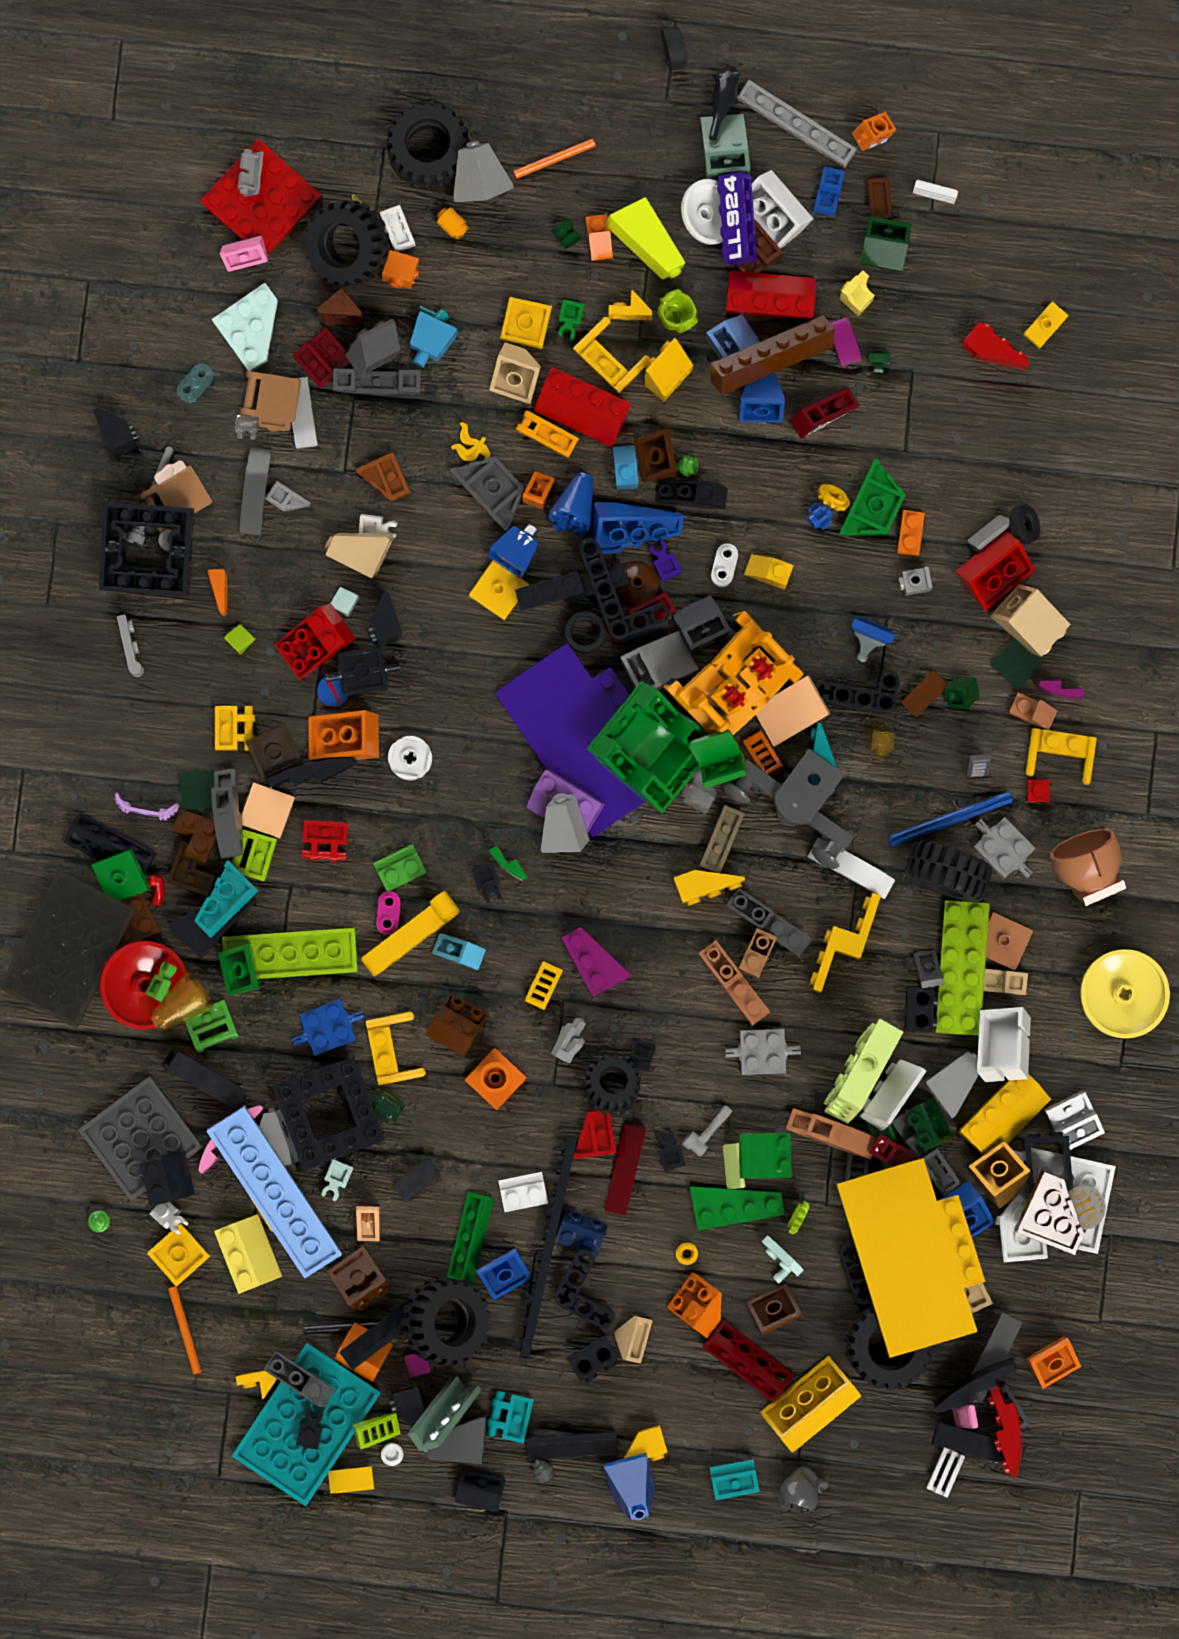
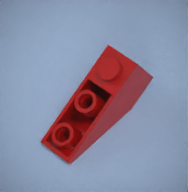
(988, 347)

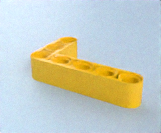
(439, 912)

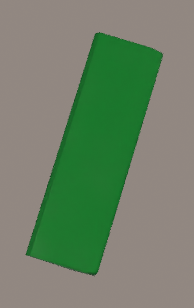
(470, 1237)

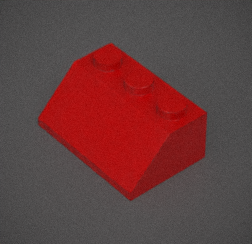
(995, 570)

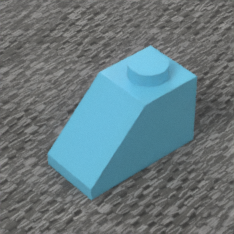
(459, 951)

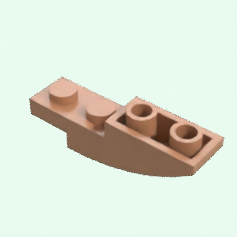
(734, 982)
(831, 1133)

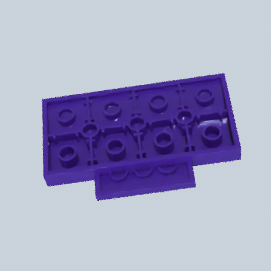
(560, 716)

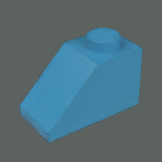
(625, 467)

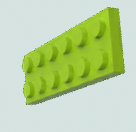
(301, 952)
(962, 967)

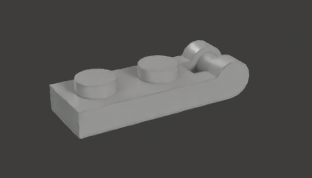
(130, 647)

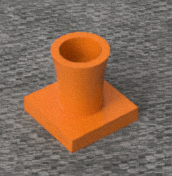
(497, 1092)

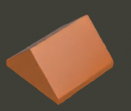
(1053, 1362)
(370, 1367)

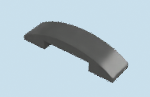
(377, 382)
(255, 491)

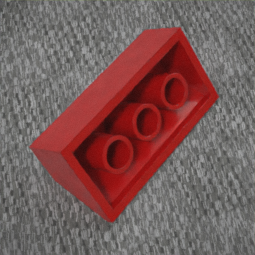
(771, 296)
(582, 407)

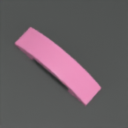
(209, 1156)

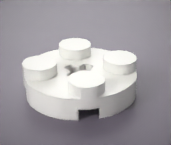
(417, 768)

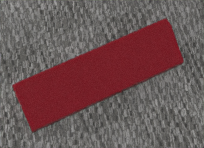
(625, 1169)

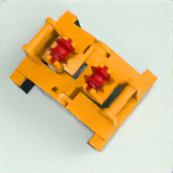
(764, 674)

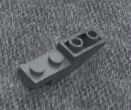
(226, 813)
(766, 920)

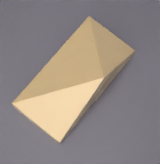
(633, 1338)

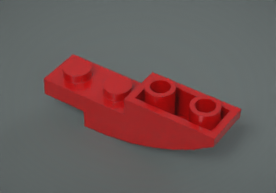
(1010, 1439)

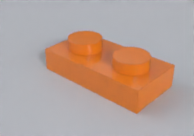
(910, 533)

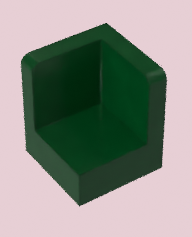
(962, 692)

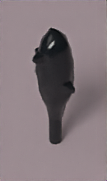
(724, 97)

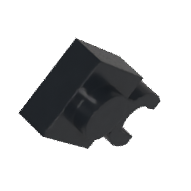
(486, 879)
(671, 1155)
(309, 1433)

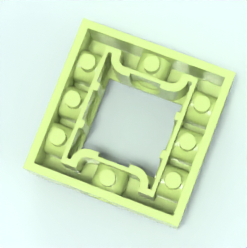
(862, 1071)

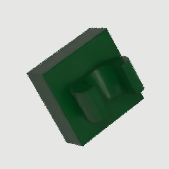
(878, 358)

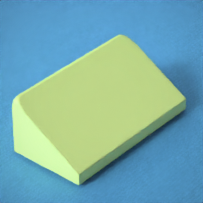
(732, 1166)

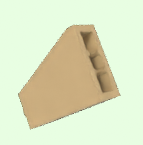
(359, 551)

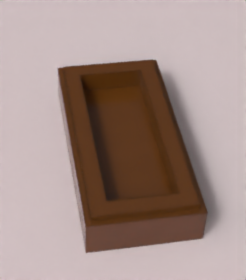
(879, 198)

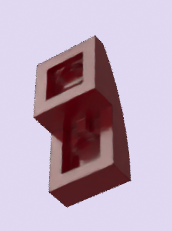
(892, 1151)

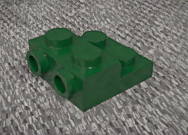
(928, 1124)

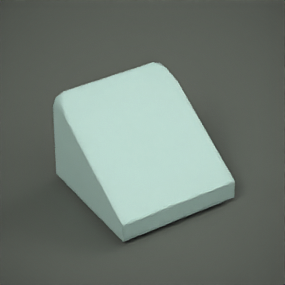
(344, 601)

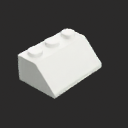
(778, 209)
(891, 1093)

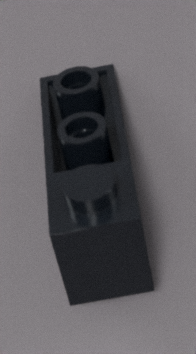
(692, 494)

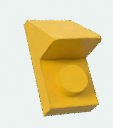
(637, 310)
(250, 1379)

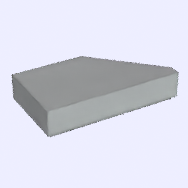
(285, 498)

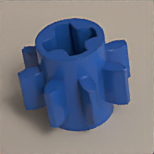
(819, 516)

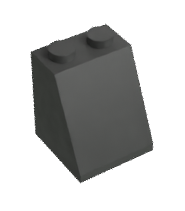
(463, 1443)

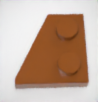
(386, 476)

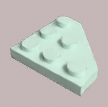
(250, 326)

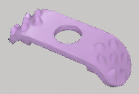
(162, 814)

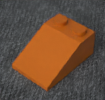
(344, 736)

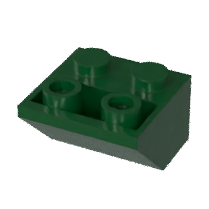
(885, 244)

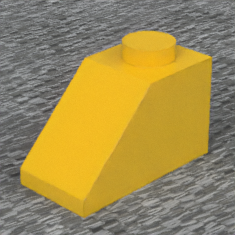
(769, 570)

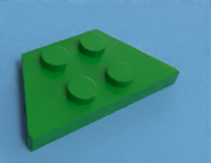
(874, 505)

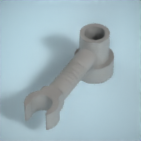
(696, 1142)

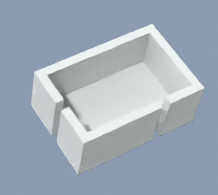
(1003, 1044)

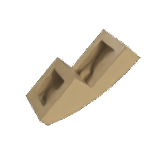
(1005, 982)

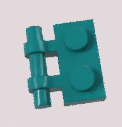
(517, 1417)

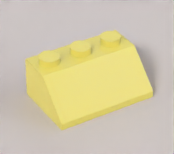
(248, 1253)

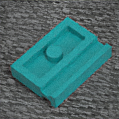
(734, 1479)

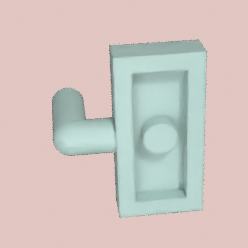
(787, 1262)

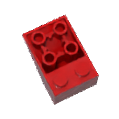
(315, 641)

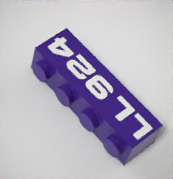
(737, 218)

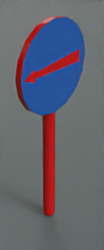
(331, 693)

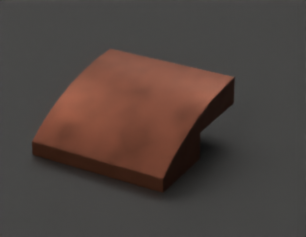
(766, 251)

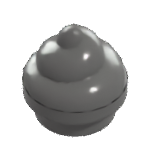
(542, 1470)

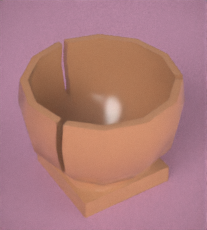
(1089, 864)

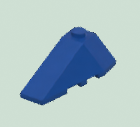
(626, 525)

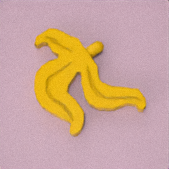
(471, 454)

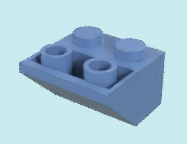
(731, 336)

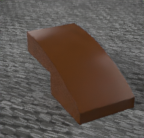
(924, 693)

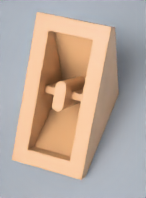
(368, 1223)

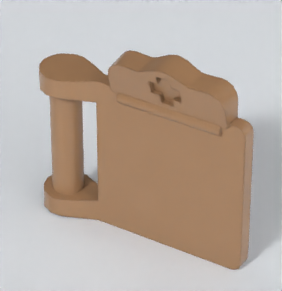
(276, 400)
(177, 487)

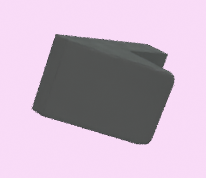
(928, 969)

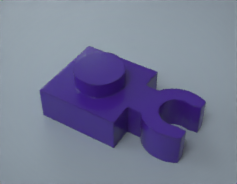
(666, 564)

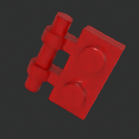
(325, 833)

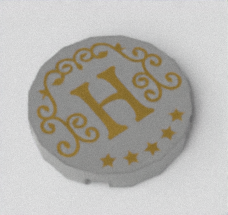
(1088, 1206)

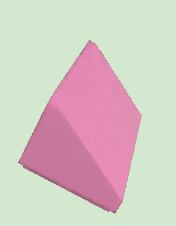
(244, 253)

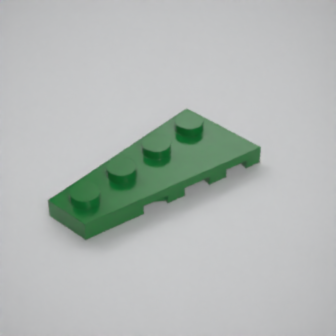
(728, 1206)

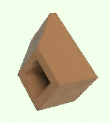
(757, 953)

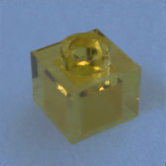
(882, 743)

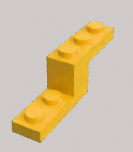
(845, 942)

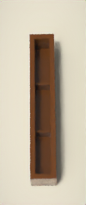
(772, 355)

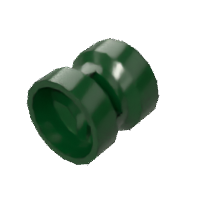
(566, 233)

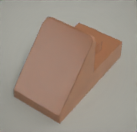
(1033, 711)

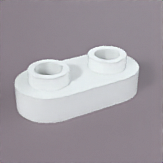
(725, 565)

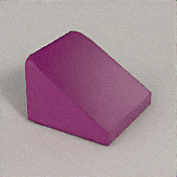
(416, 1366)

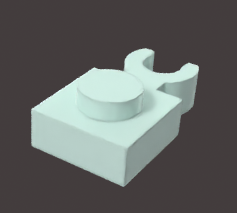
(337, 1175)

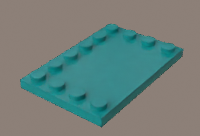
(271, 1441)

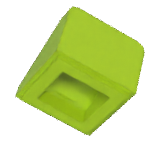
(239, 639)

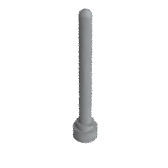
(137, 533)

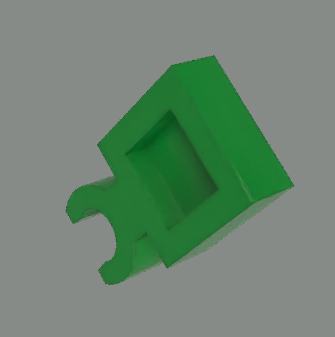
(571, 316)

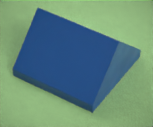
(504, 1274)

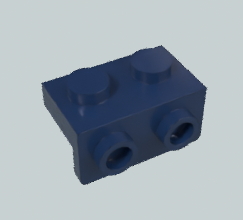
(581, 1232)

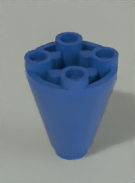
(574, 506)

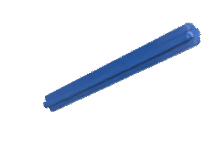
(950, 819)

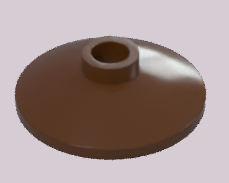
(647, 590)

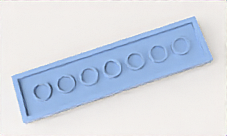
(274, 1191)

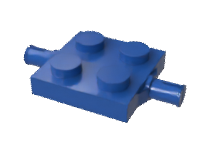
(327, 1028)

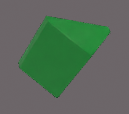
(239, 970)

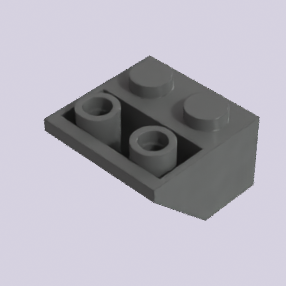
(374, 347)
(701, 624)

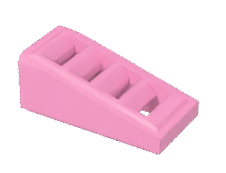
(965, 1416)

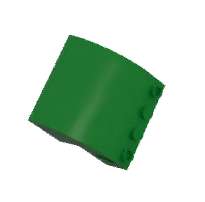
(648, 747)

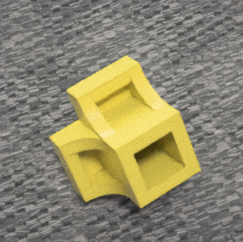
(856, 294)

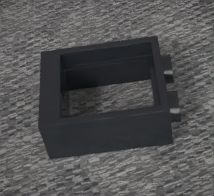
(1053, 1137)

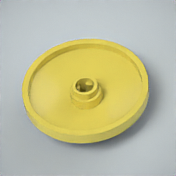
(1124, 994)

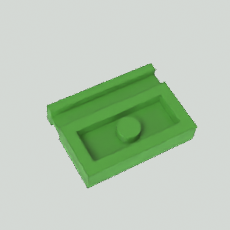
(400, 868)

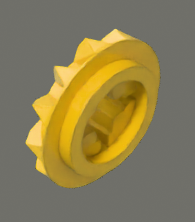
(833, 497)

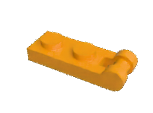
(547, 434)

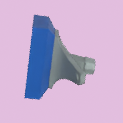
(870, 636)

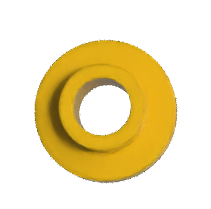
(694, 1253)

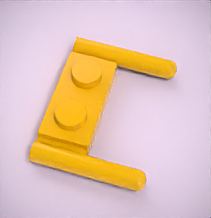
(603, 362)
(1062, 744)
(383, 1049)

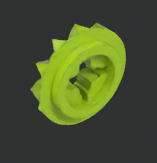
(798, 1217)

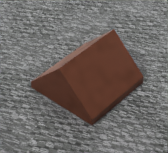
(340, 310)

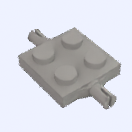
(1004, 848)
(762, 1051)

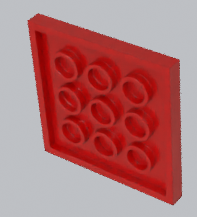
(272, 213)

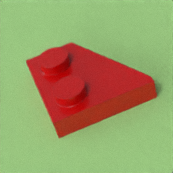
(596, 1136)

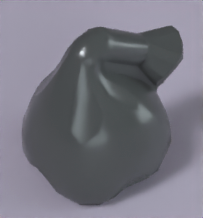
(801, 1490)

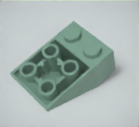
(730, 151)

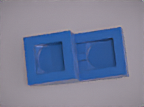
(829, 191)

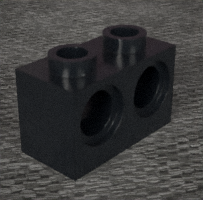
(913, 1009)
(589, 1353)

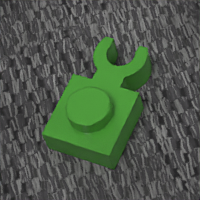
(160, 983)

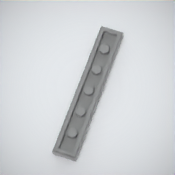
(796, 123)

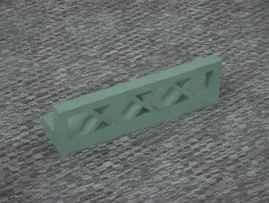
(443, 1414)

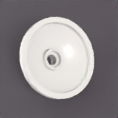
(703, 198)

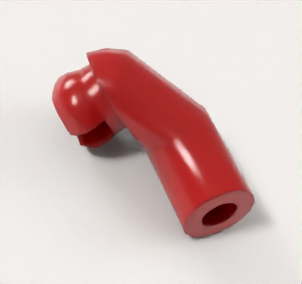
(159, 891)

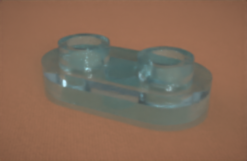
(196, 383)

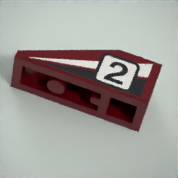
(823, 413)

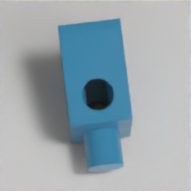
(431, 338)

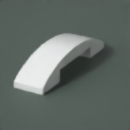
(859, 872)

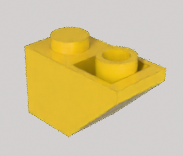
(649, 1442)

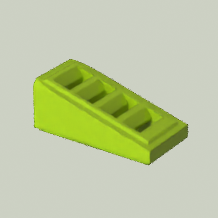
(363, 1442)

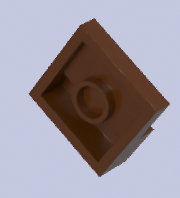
(359, 1279)

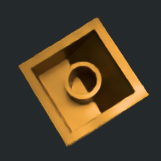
(1000, 1174)

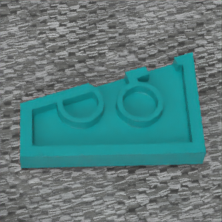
(227, 898)

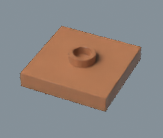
(1006, 941)

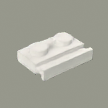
(523, 1192)

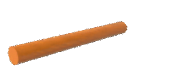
(554, 158)
(185, 1332)

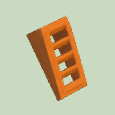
(218, 581)
(772, 771)

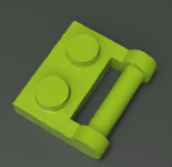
(259, 857)

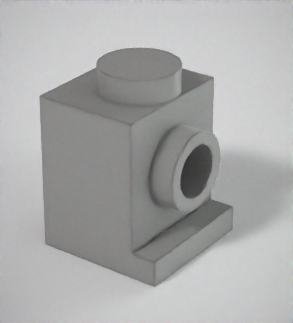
(924, 584)

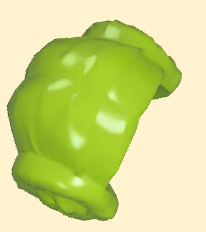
(677, 311)

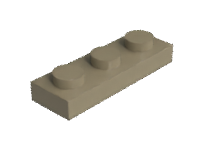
(722, 839)

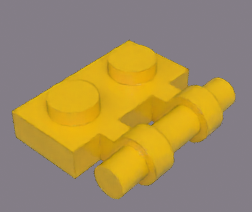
(227, 727)

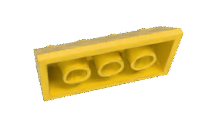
(1004, 1114)
(810, 1404)

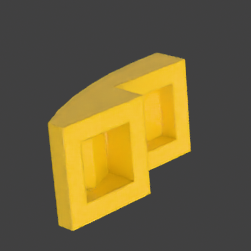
(351, 1479)

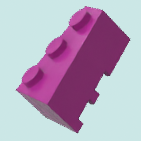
(594, 963)

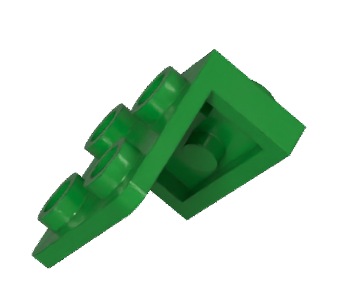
(718, 758)

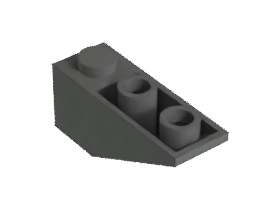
(300, 1379)

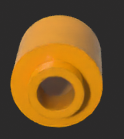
(452, 222)

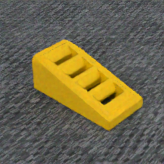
(543, 1004)

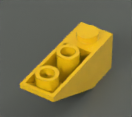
(697, 884)

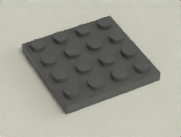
(136, 1130)

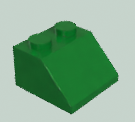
(765, 1155)

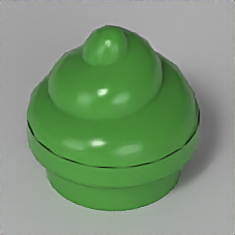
(688, 466)
(99, 1221)

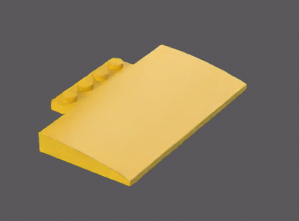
(912, 1256)

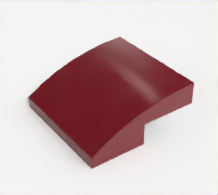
(322, 356)

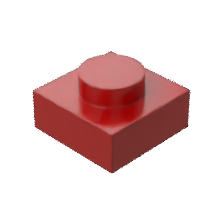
(1038, 791)

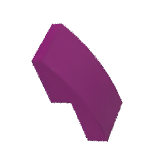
(845, 342)
(1055, 689)

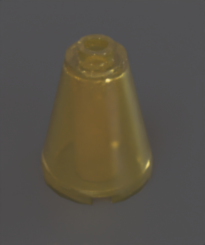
(182, 1003)

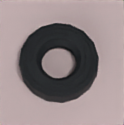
(1017, 526)

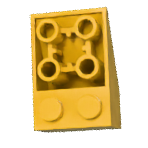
(667, 370)

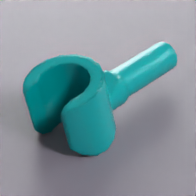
(440, 315)

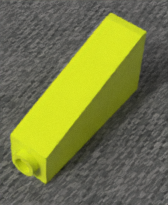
(646, 236)

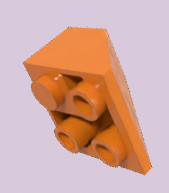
(697, 1304)

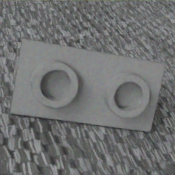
(249, 182)

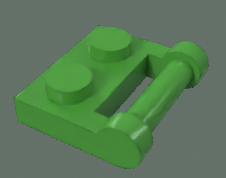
(214, 1018)

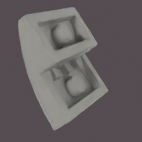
(1075, 1119)

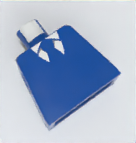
(515, 550)

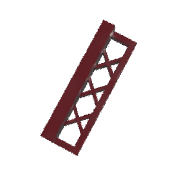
(746, 1364)

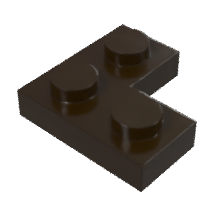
(187, 876)

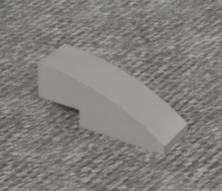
(304, 423)

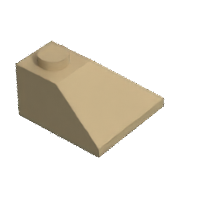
(515, 373)

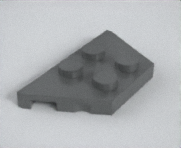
(492, 488)

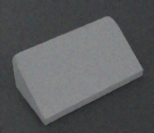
(989, 533)

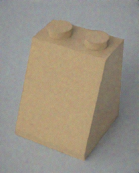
(1031, 619)

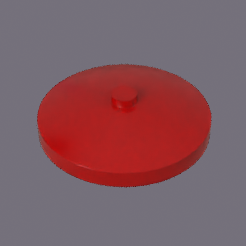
(127, 978)

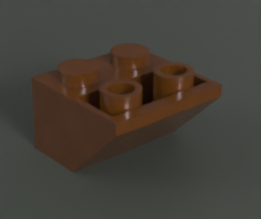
(457, 1024)

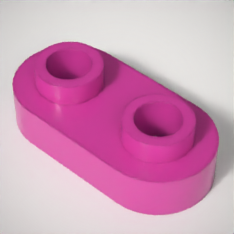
(388, 913)

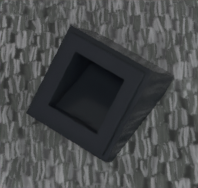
(641, 1055)

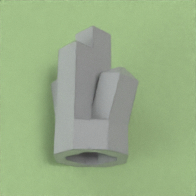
(569, 1040)

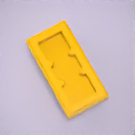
(1045, 325)

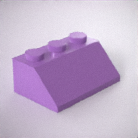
(551, 785)

